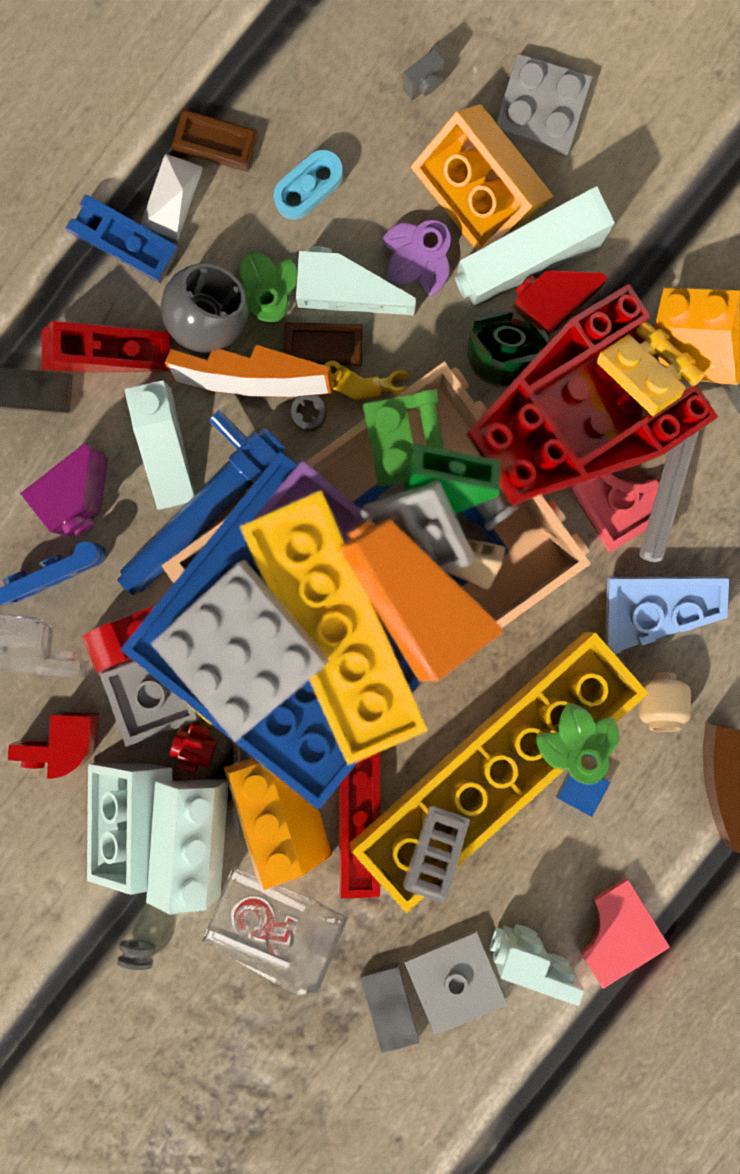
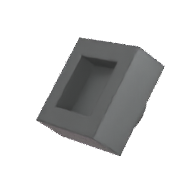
(424, 75)

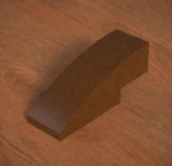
(722, 780)

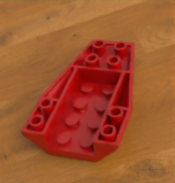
(571, 419)

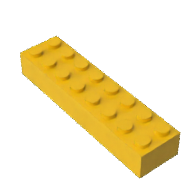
(497, 764)

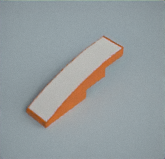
(263, 374)

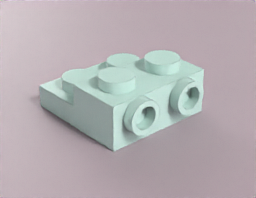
(525, 962)

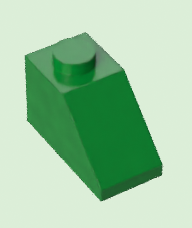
(462, 476)

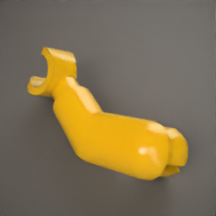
(359, 388)

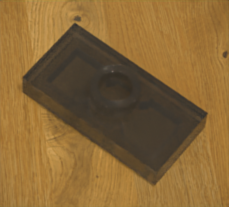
(35, 391)

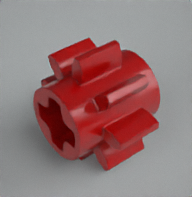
(193, 747)

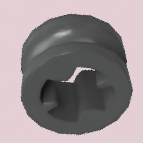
(318, 406)
(136, 954)

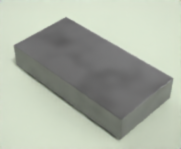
(389, 1008)

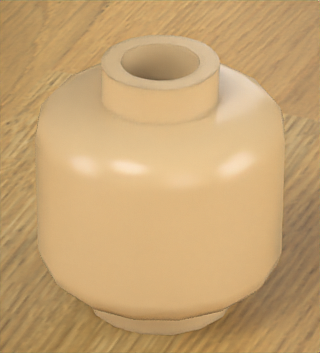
(666, 704)

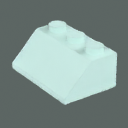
(121, 823)
(187, 844)

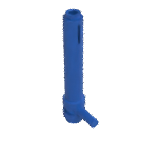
(245, 466)

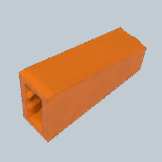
(417, 601)

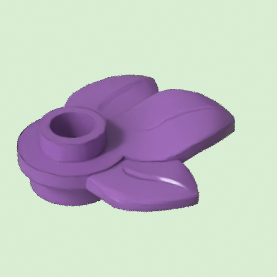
(414, 259)

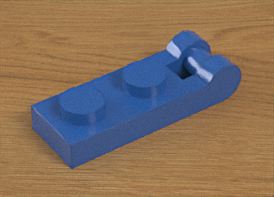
(123, 239)
(51, 572)

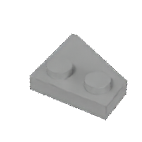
(428, 521)

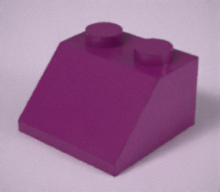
(70, 492)

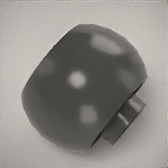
(204, 308)

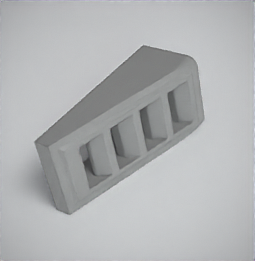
(440, 891)

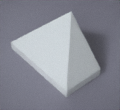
(171, 197)

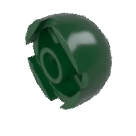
(503, 346)

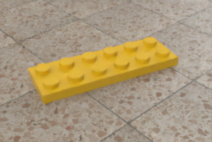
(363, 682)

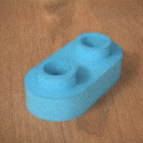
(305, 184)

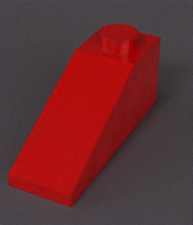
(103, 348)

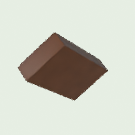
(215, 140)
(324, 342)

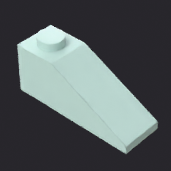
(339, 284)
(160, 443)

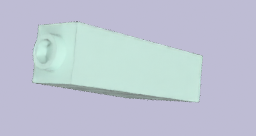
(536, 247)

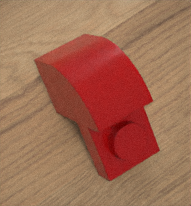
(107, 640)
(70, 744)

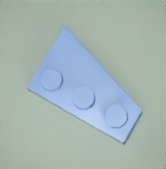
(661, 605)

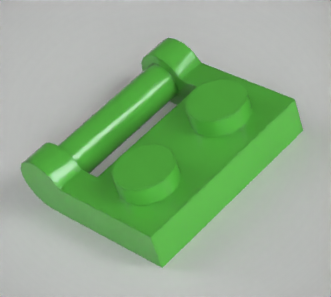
(391, 433)

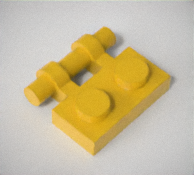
(642, 375)

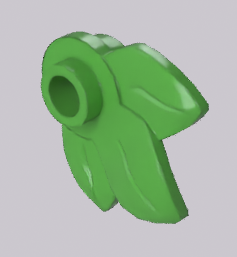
(265, 281)
(578, 738)

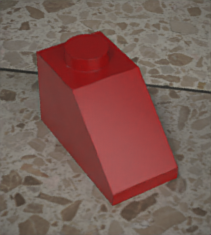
(556, 296)

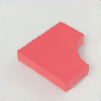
(616, 507)
(623, 935)

